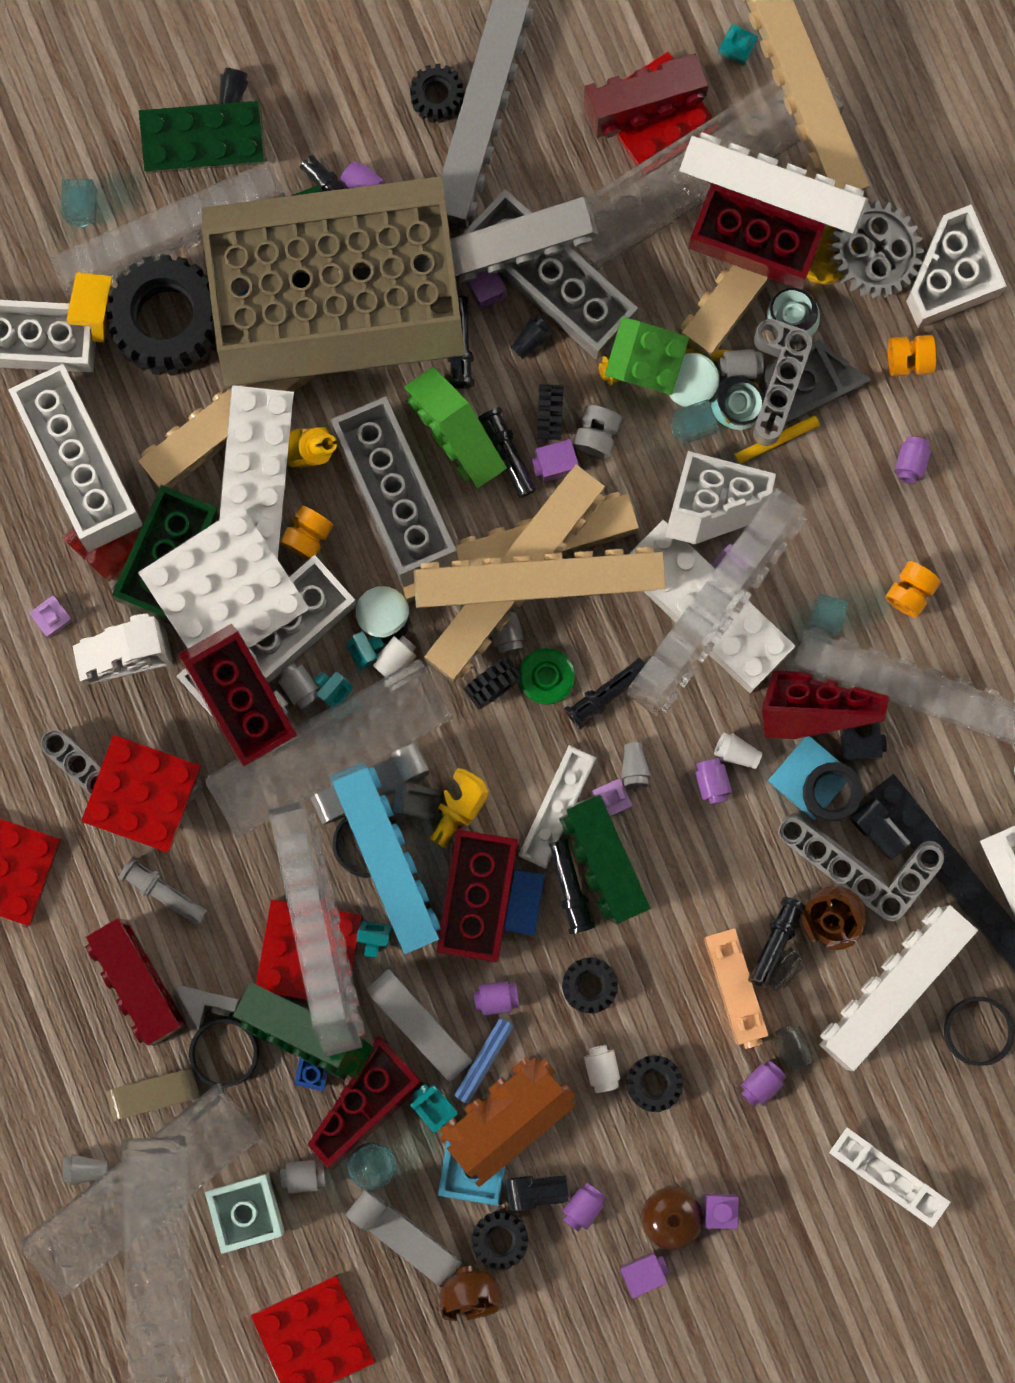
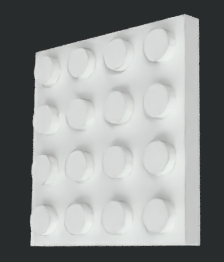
(224, 580)

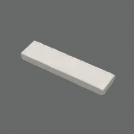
(562, 793)

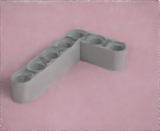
(88, 777)
(860, 871)

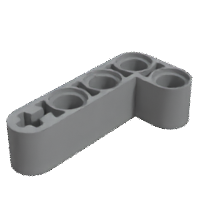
(778, 385)
(403, 767)
(418, 1025)
(403, 1236)

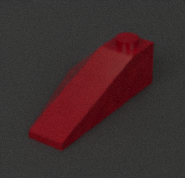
(807, 707)

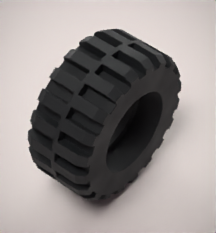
(141, 285)

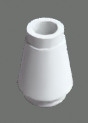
(737, 751)

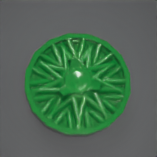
(546, 676)

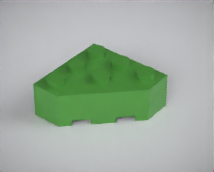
(454, 427)

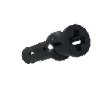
(461, 366)
(504, 436)
(595, 701)
(574, 901)
(781, 930)

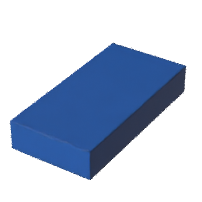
(524, 902)

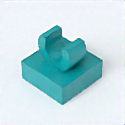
(738, 44)
(364, 649)
(333, 689)
(373, 935)

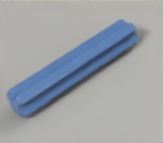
(484, 1060)

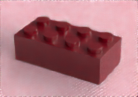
(756, 236)
(237, 694)
(477, 896)
(135, 981)

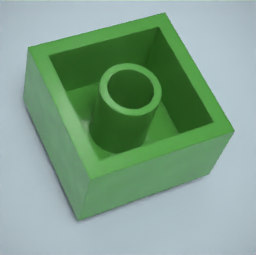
(646, 356)

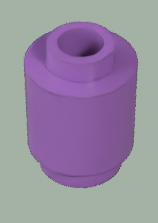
(359, 175)
(913, 460)
(713, 781)
(496, 998)
(763, 1084)
(583, 1207)

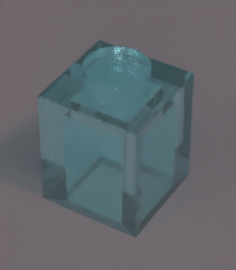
(79, 201)
(693, 422)
(827, 614)

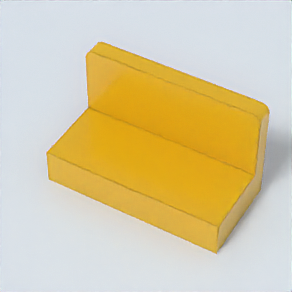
(89, 303)

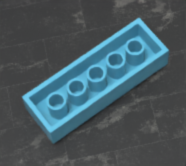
(382, 853)

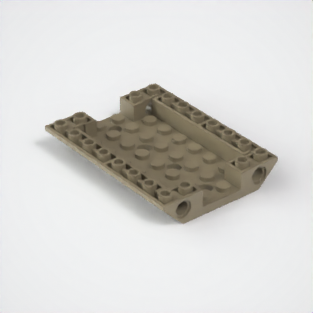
(336, 318)

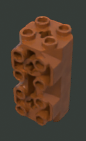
(507, 1119)

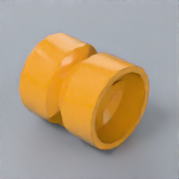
(922, 354)
(306, 533)
(912, 590)

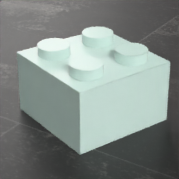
(245, 1213)

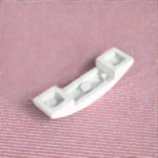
(889, 1177)

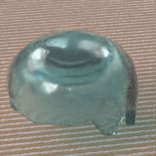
(371, 1165)

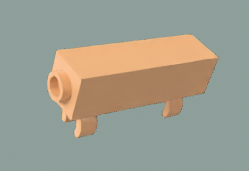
(735, 988)

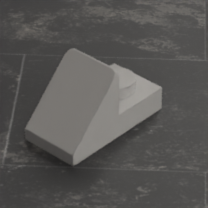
(197, 1002)

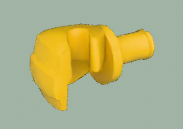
(310, 447)
(463, 810)

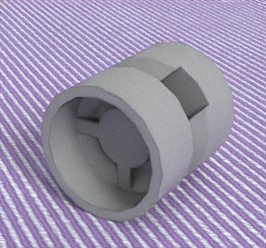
(592, 440)

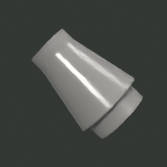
(634, 769)
(82, 1169)

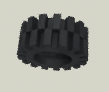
(436, 76)
(550, 411)
(492, 683)
(608, 980)
(668, 1097)
(482, 1248)

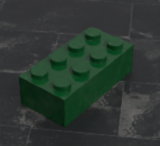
(202, 137)
(169, 524)
(605, 860)
(292, 1031)

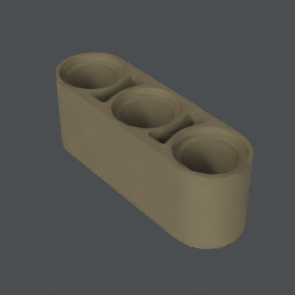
(152, 1094)

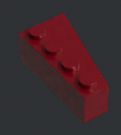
(644, 95)
(364, 1104)

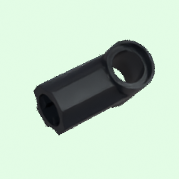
(874, 822)
(529, 1192)

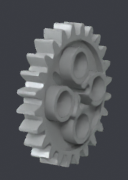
(858, 266)

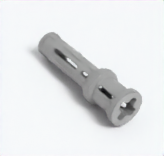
(151, 884)

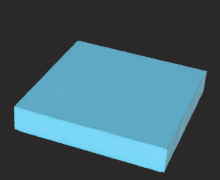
(798, 765)
(458, 1185)

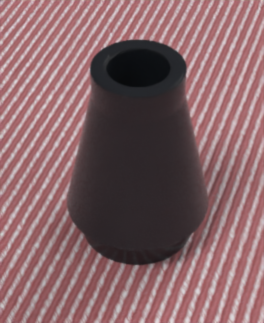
(232, 85)
(532, 337)

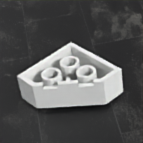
(955, 271)
(716, 498)
(123, 650)

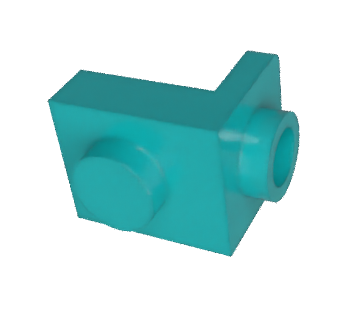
(433, 1107)

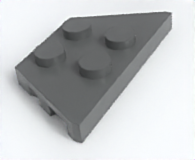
(822, 382)

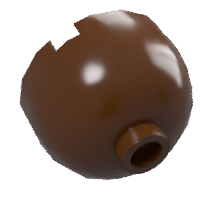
(835, 917)
(672, 1218)
(470, 1294)

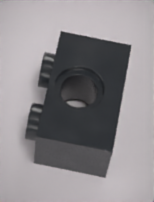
(858, 748)

